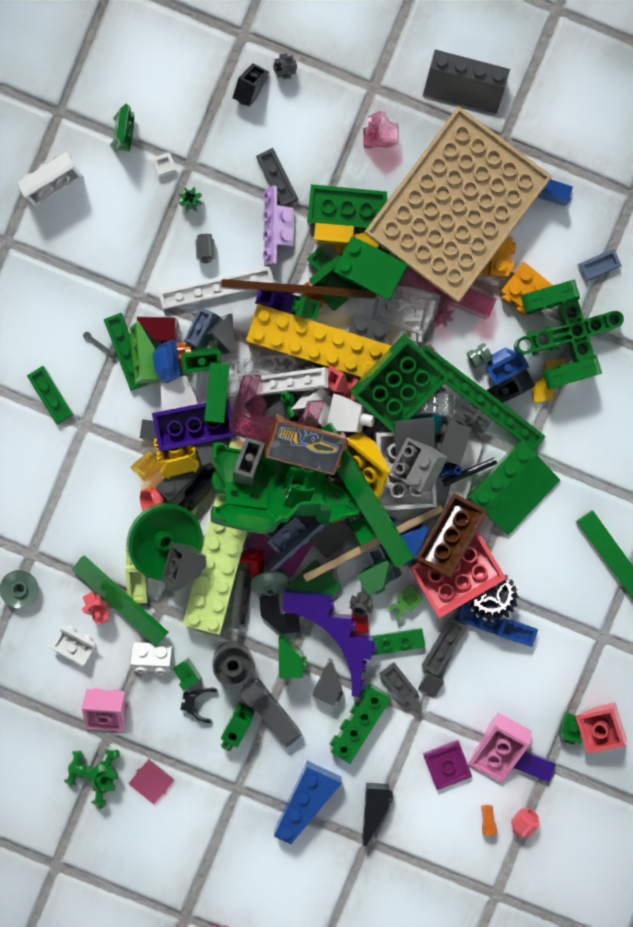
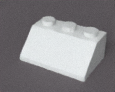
(49, 178)

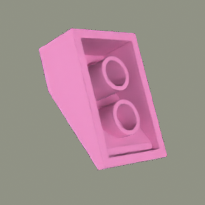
(500, 747)

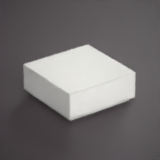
(164, 165)

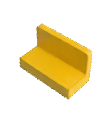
(332, 234)

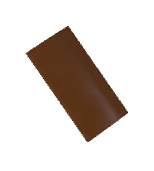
(451, 536)

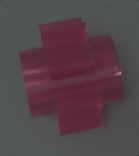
(443, 310)

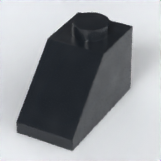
(250, 84)
(512, 386)

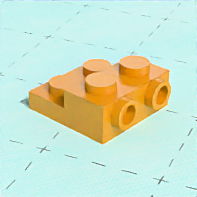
(501, 263)
(522, 282)

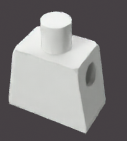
(178, 393)
(311, 395)
(348, 415)

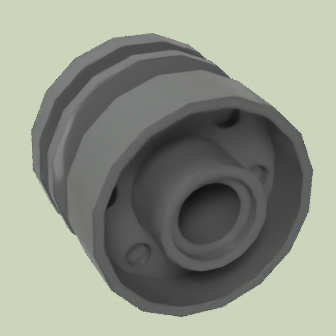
(236, 674)

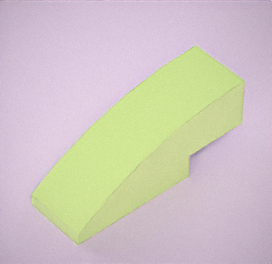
(136, 582)

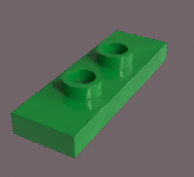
(399, 641)

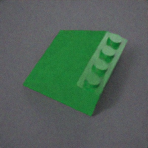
(399, 382)
(514, 487)

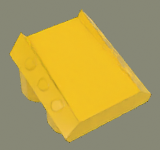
(176, 460)

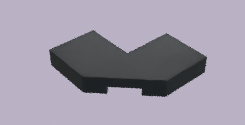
(271, 613)

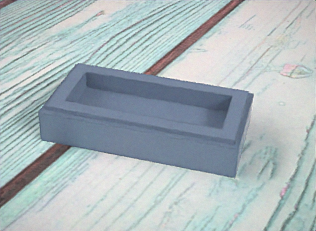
(599, 265)

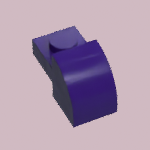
(277, 301)

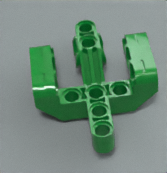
(565, 296)

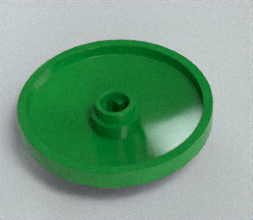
(153, 533)

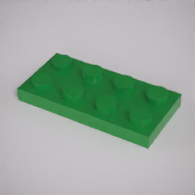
(344, 206)

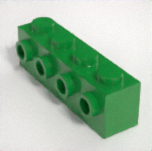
(360, 723)

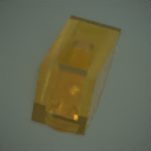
(146, 466)

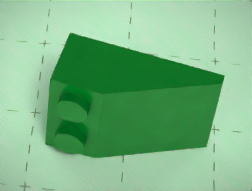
(370, 268)

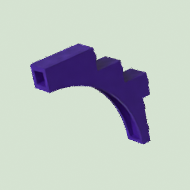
(355, 647)

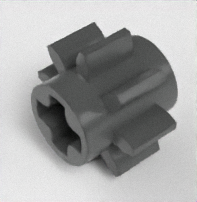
(285, 66)
(361, 604)

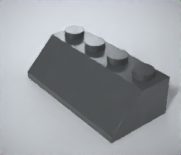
(466, 81)

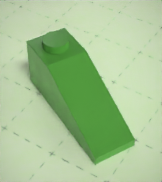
(142, 356)

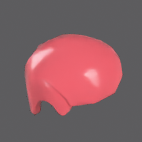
(150, 497)

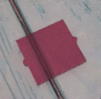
(151, 781)

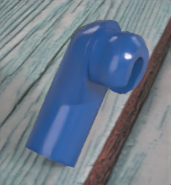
(450, 469)

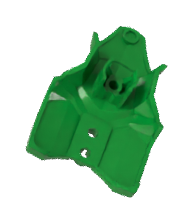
(276, 495)

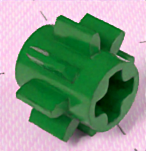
(192, 193)

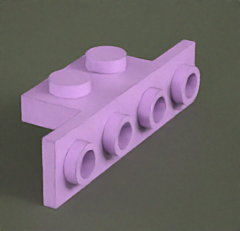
(277, 226)

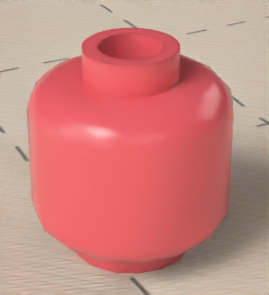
(525, 823)

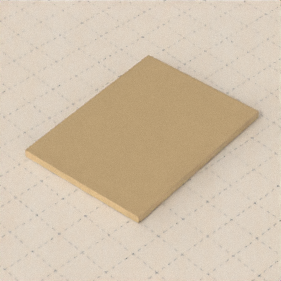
(458, 204)

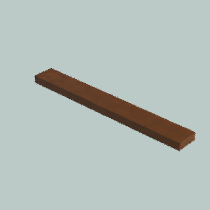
(296, 289)

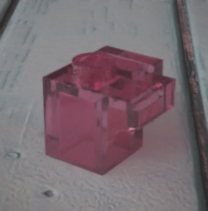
(380, 131)

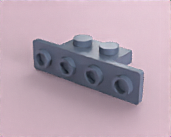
(289, 540)

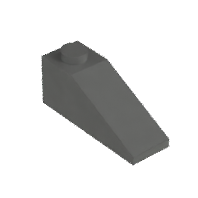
(175, 484)

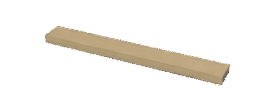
(357, 550)

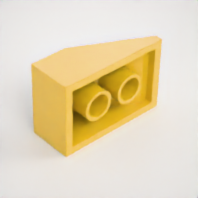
(369, 461)

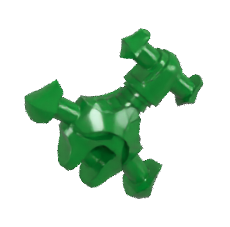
(100, 776)

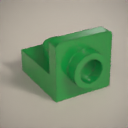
(570, 730)

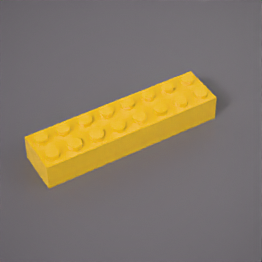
(314, 341)

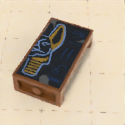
(305, 446)

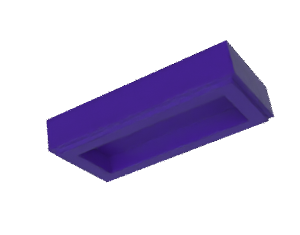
(535, 766)

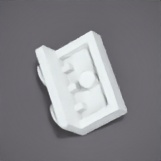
(73, 645)
(151, 658)

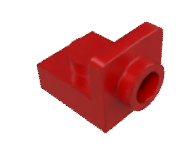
(255, 560)

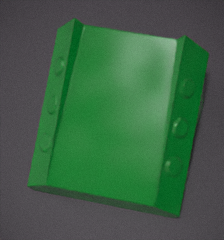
(123, 129)

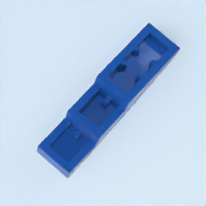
(507, 629)

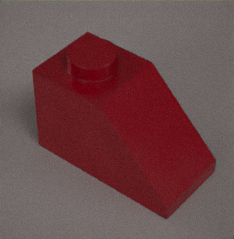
(160, 328)

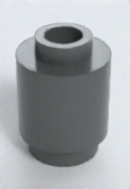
(205, 248)

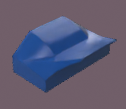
(166, 361)
(505, 365)

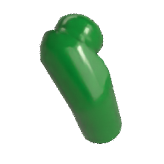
(288, 402)

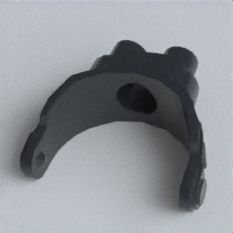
(189, 703)

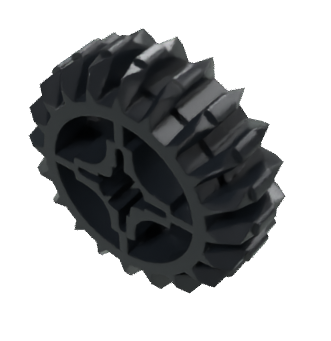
(486, 601)

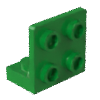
(328, 278)

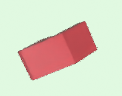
(337, 382)

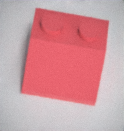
(601, 728)

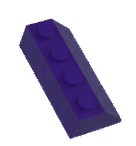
(187, 426)

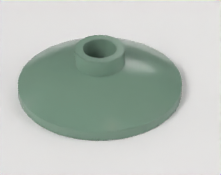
(269, 583)
(10, 592)

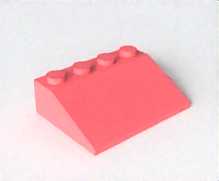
(472, 576)

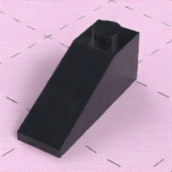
(375, 807)

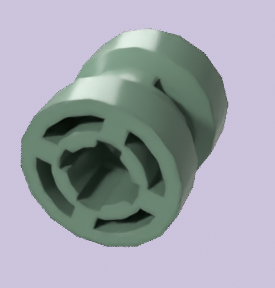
(480, 355)

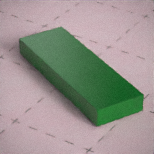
(217, 392)
(50, 395)

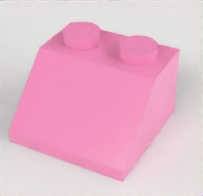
(104, 709)

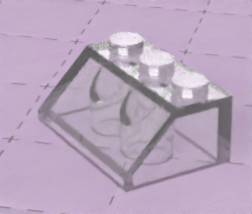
(408, 309)

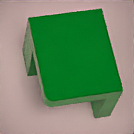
(186, 673)

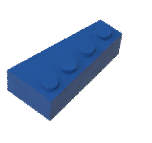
(307, 798)

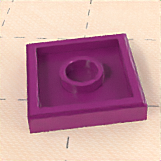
(447, 765)

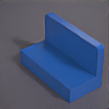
(556, 192)

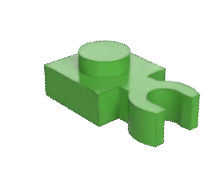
(407, 599)

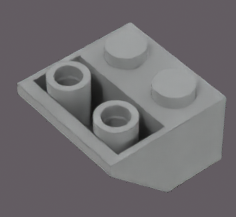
(418, 465)

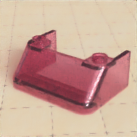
(249, 410)

